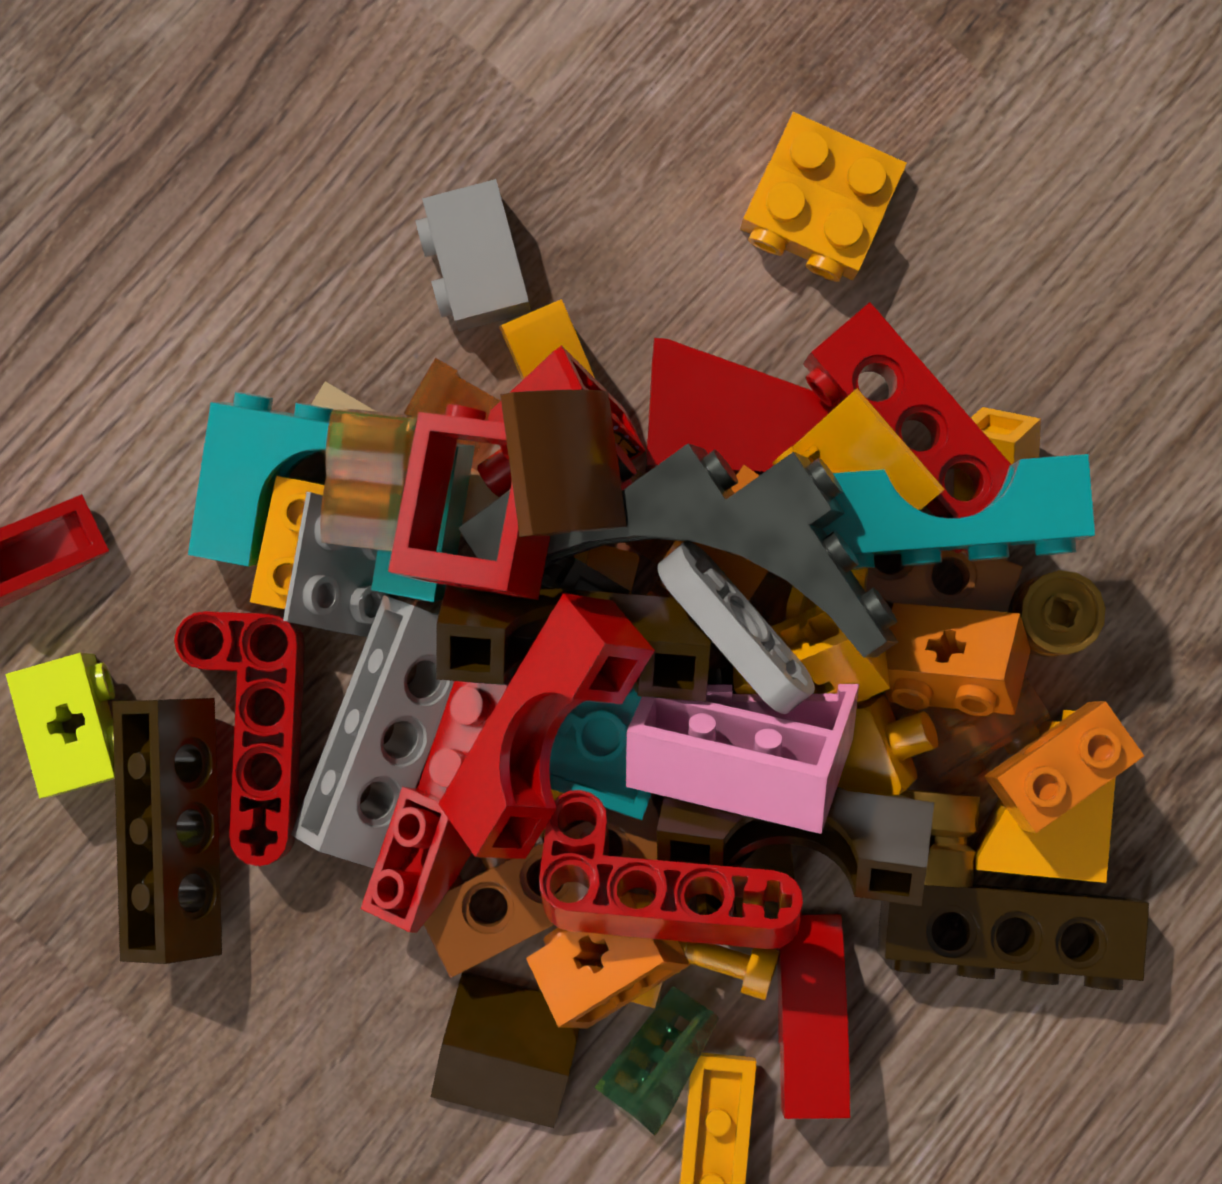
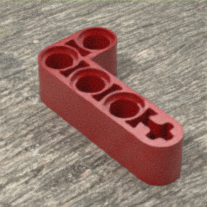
(251, 735)
(670, 882)

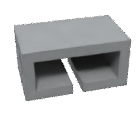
(474, 255)

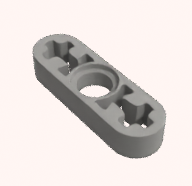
(736, 627)

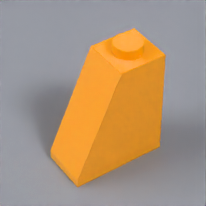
(1067, 848)

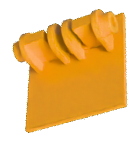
(860, 440)

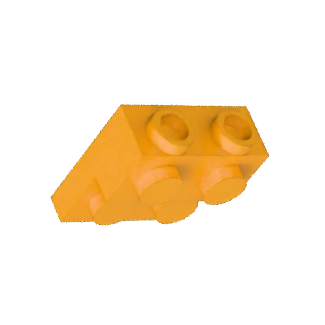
(821, 198)

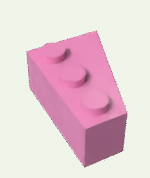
(744, 753)

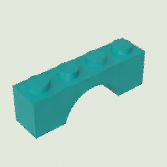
(1038, 504)

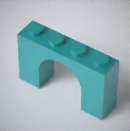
(254, 444)

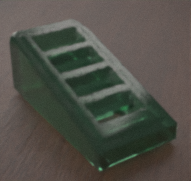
(652, 1096)

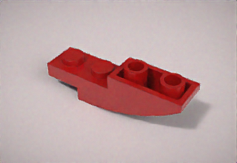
(421, 845)

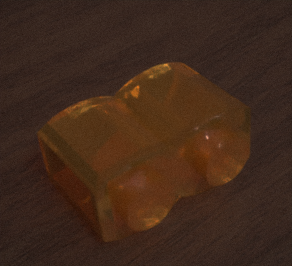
(365, 477)

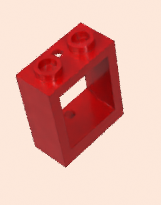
(422, 507)

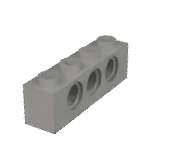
(355, 749)

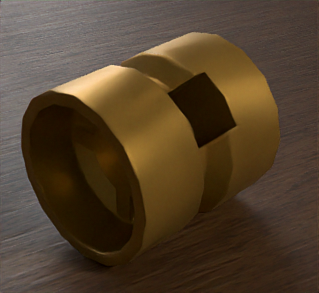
(1059, 612)
(954, 819)

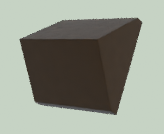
(504, 1052)

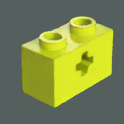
(45, 699)

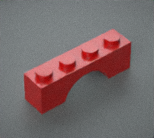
(504, 785)

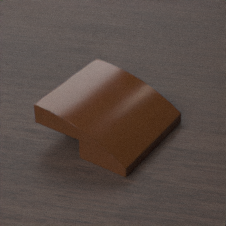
(563, 461)

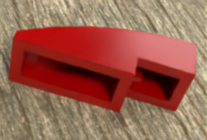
(47, 548)
(814, 1021)

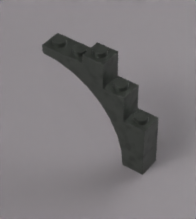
(769, 521)

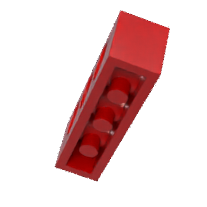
(915, 394)

